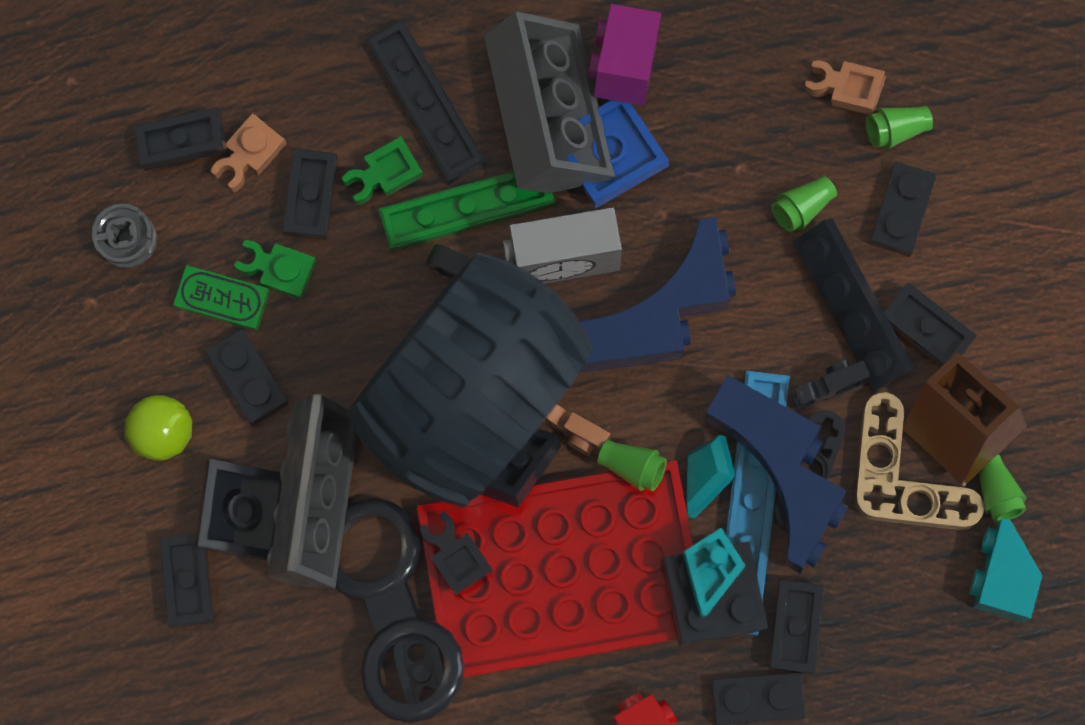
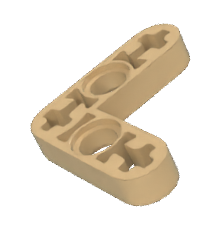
(887, 478)

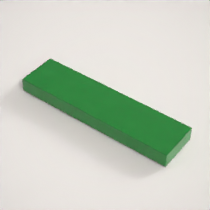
(459, 210)

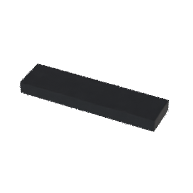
(425, 102)

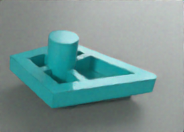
(707, 474)
(712, 569)

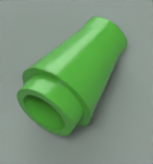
(895, 125)
(801, 204)
(634, 464)
(1000, 491)

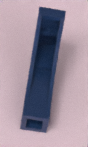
(653, 327)
(781, 445)

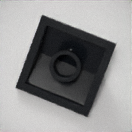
(238, 510)

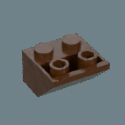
(963, 419)

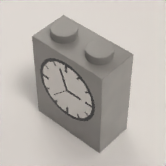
(566, 246)

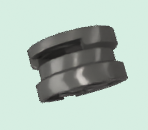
(124, 235)

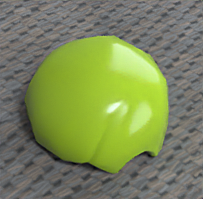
(158, 428)

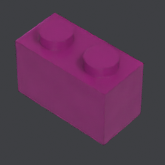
(626, 54)

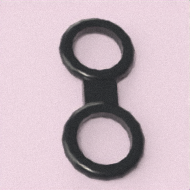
(397, 617)

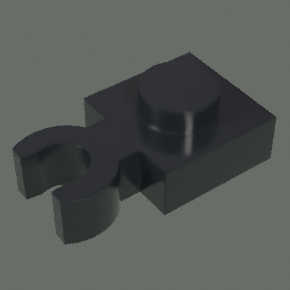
(839, 379)
(459, 559)

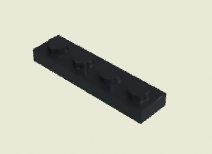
(853, 304)

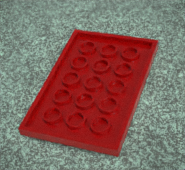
(569, 571)

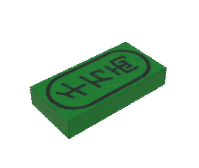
(221, 298)

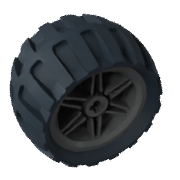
(471, 381)

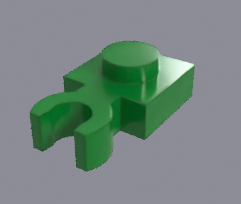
(388, 168)
(282, 270)

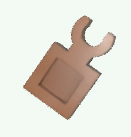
(852, 88)
(251, 147)
(581, 433)

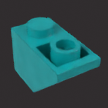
(1009, 575)

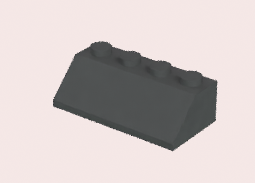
(541, 95)
(313, 494)

